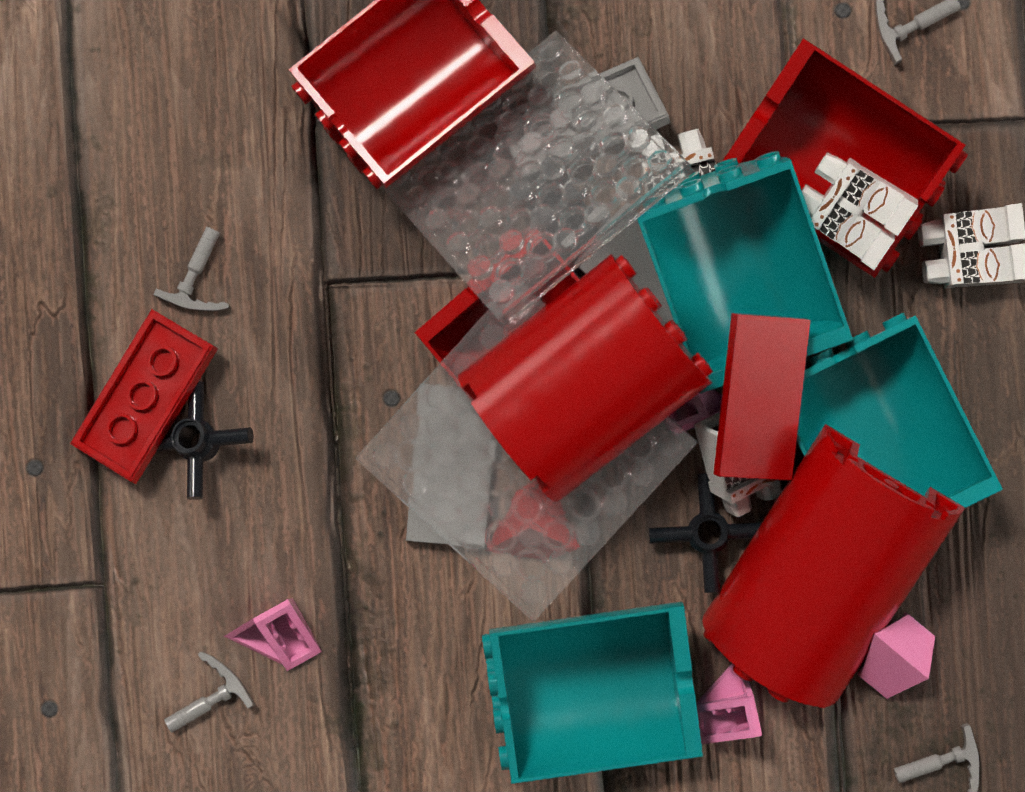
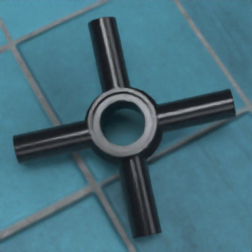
(208, 444)
(690, 534)

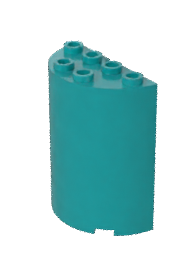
(745, 248)
(900, 411)
(593, 692)

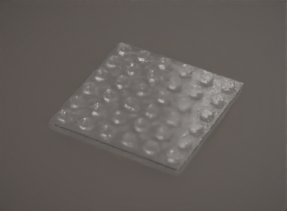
(538, 181)
(484, 506)

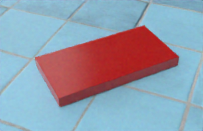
(143, 396)
(761, 397)

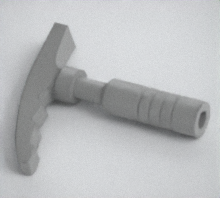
(920, 22)
(195, 267)
(204, 704)
(935, 762)

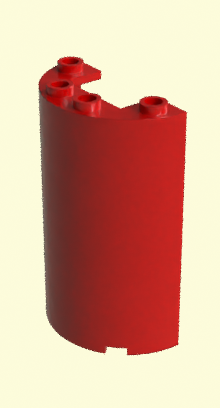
(825, 573)

